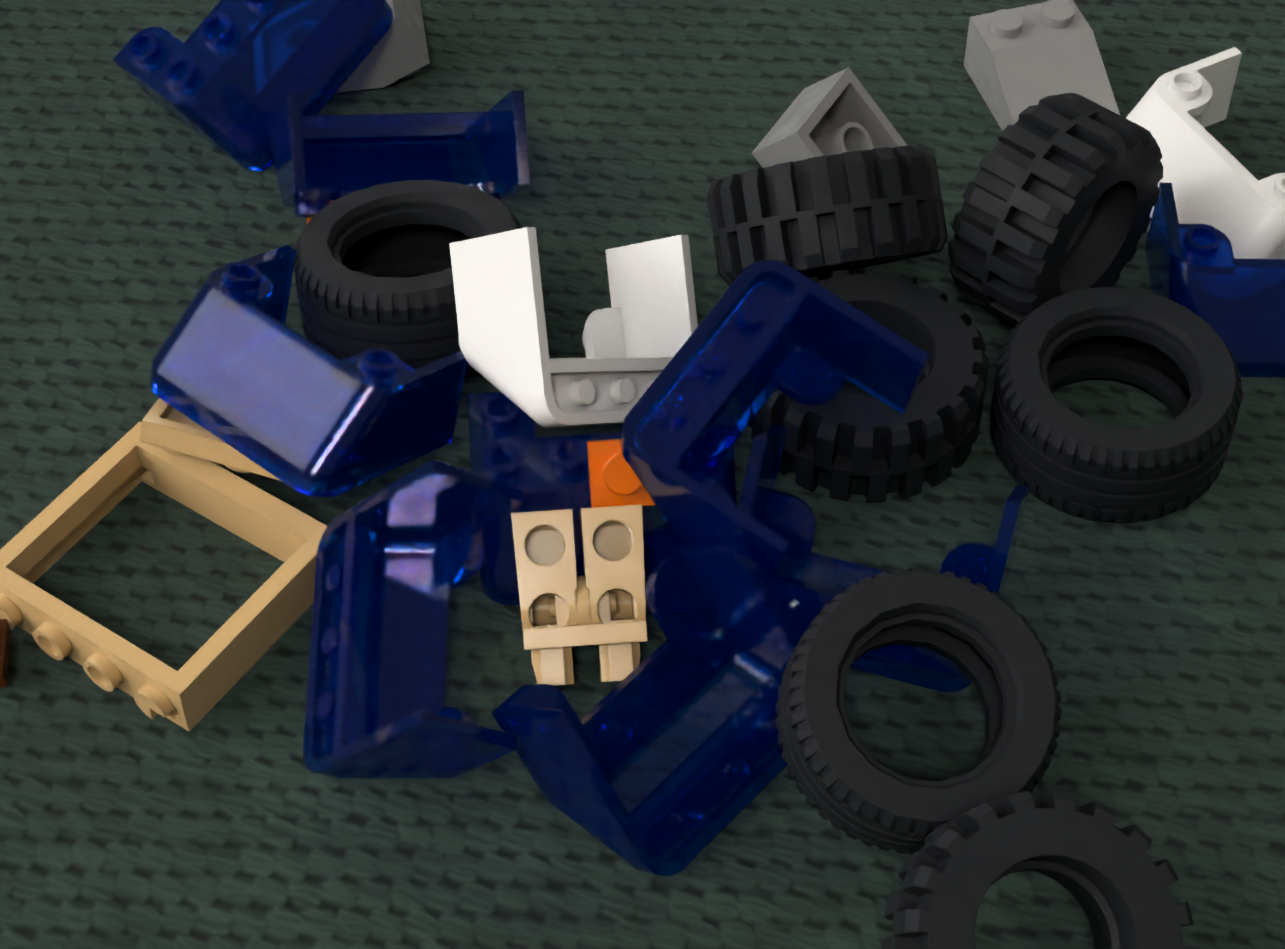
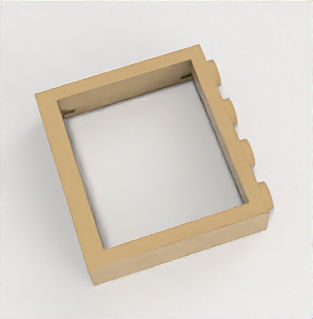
(110, 659)

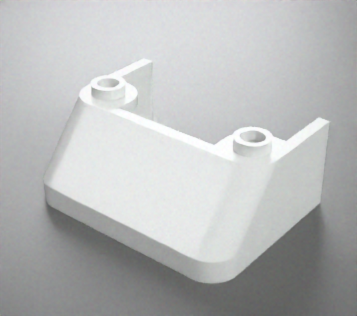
(1204, 175)
(624, 345)

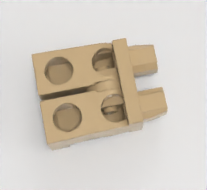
(583, 610)

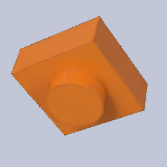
(612, 478)

